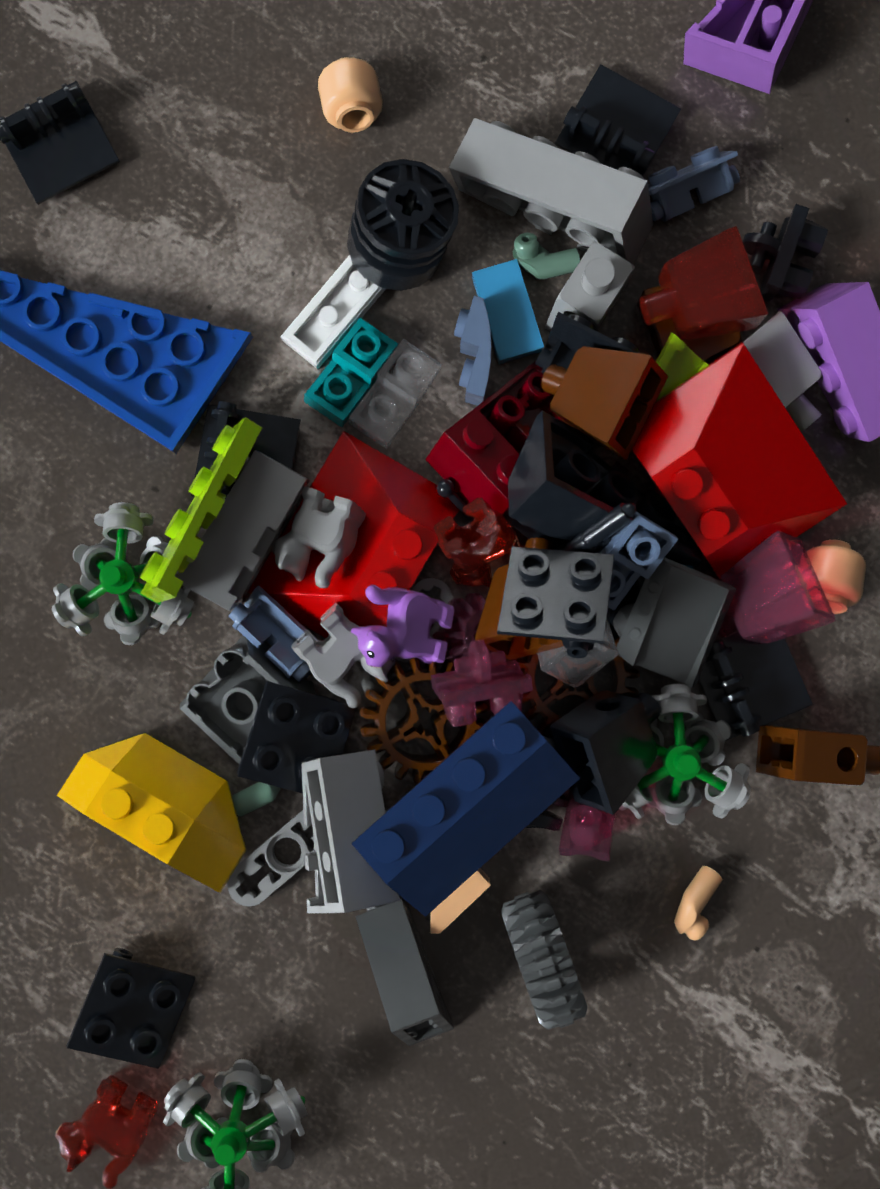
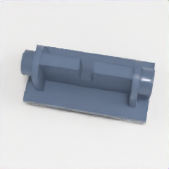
(707, 174)
(266, 620)

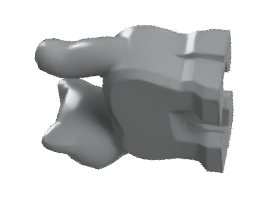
(323, 527)
(334, 656)

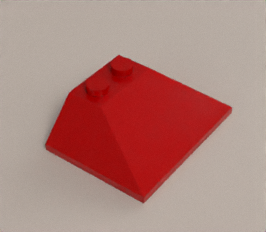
(733, 461)
(390, 542)

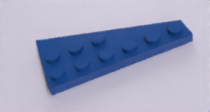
(121, 354)

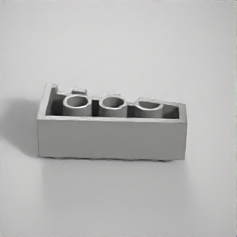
(554, 188)

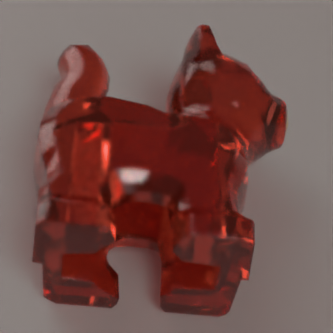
(476, 543)
(111, 1127)

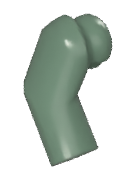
(254, 797)

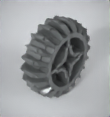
(544, 960)

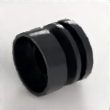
(399, 248)

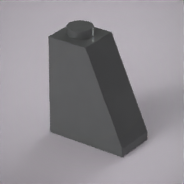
(403, 973)

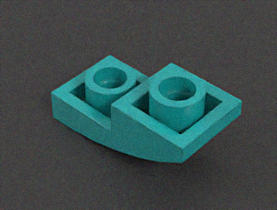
(350, 372)

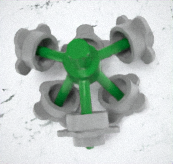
(106, 570)
(681, 762)
(227, 1140)

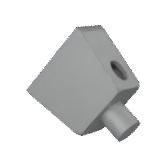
(593, 286)
(786, 367)

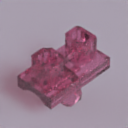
(478, 679)
(587, 831)

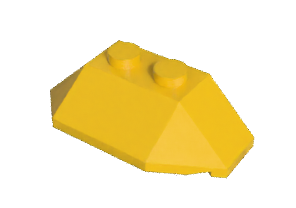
(161, 806)

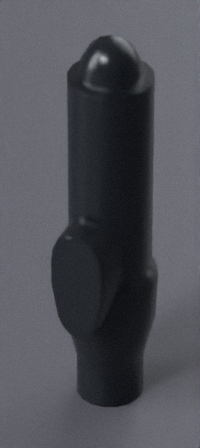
(600, 533)

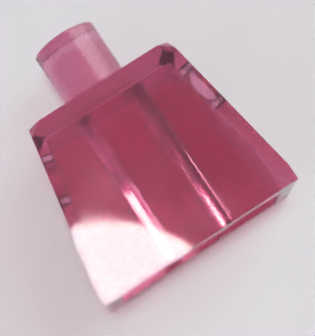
(775, 592)

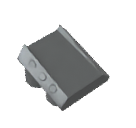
(673, 621)
(231, 692)

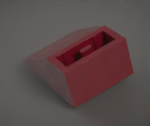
(487, 441)

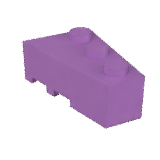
(746, 40)
(843, 337)

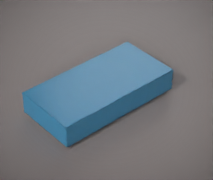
(509, 311)

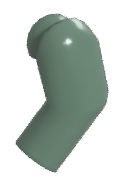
(540, 261)

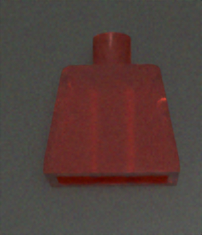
(708, 290)

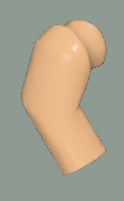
(693, 902)

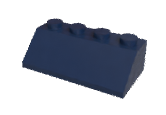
(465, 810)

